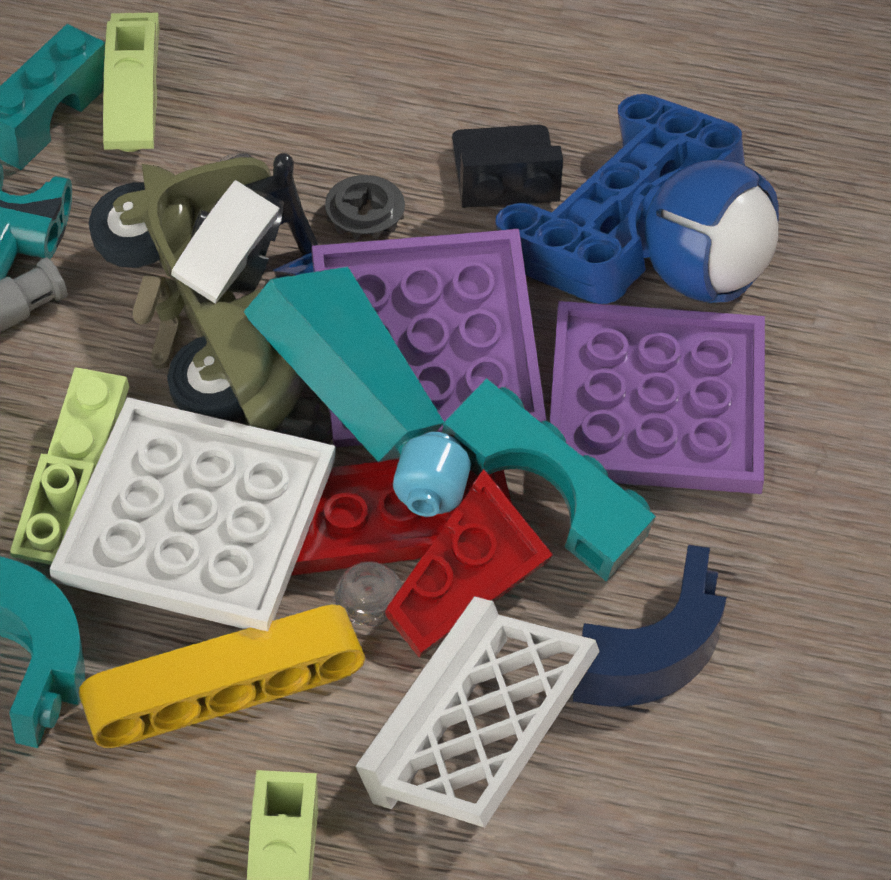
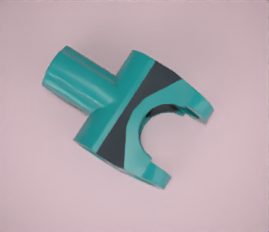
(33, 221)

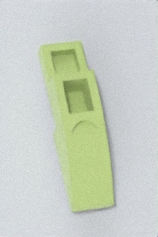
(130, 81)
(63, 474)

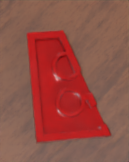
(477, 554)

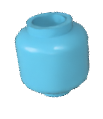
(432, 474)

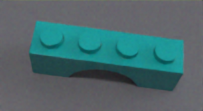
(502, 435)

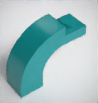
(45, 625)

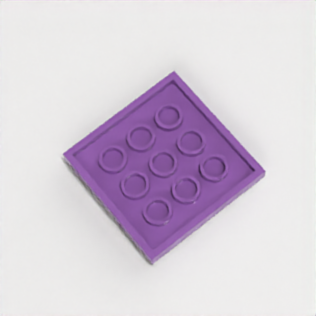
(452, 310)
(662, 394)

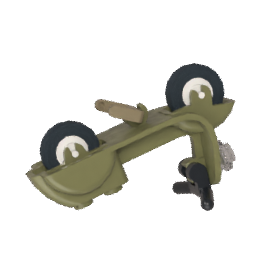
(230, 365)

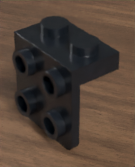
(507, 166)

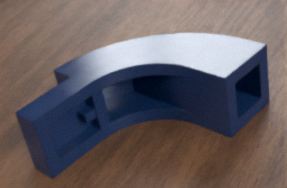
(662, 657)

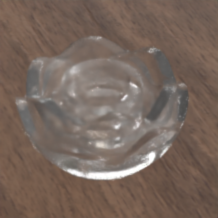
(359, 605)

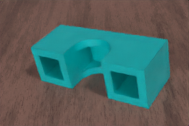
(62, 71)

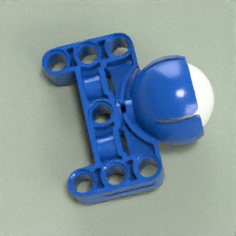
(665, 196)

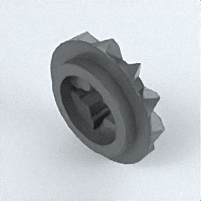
(350, 196)

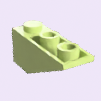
(283, 826)

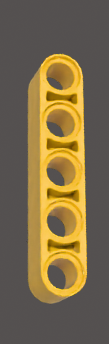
(220, 676)

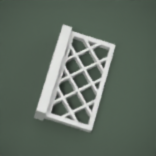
(440, 700)

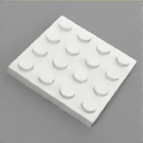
(194, 515)

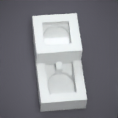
(224, 241)

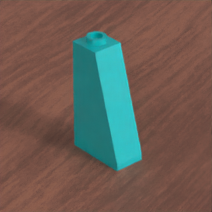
(346, 357)

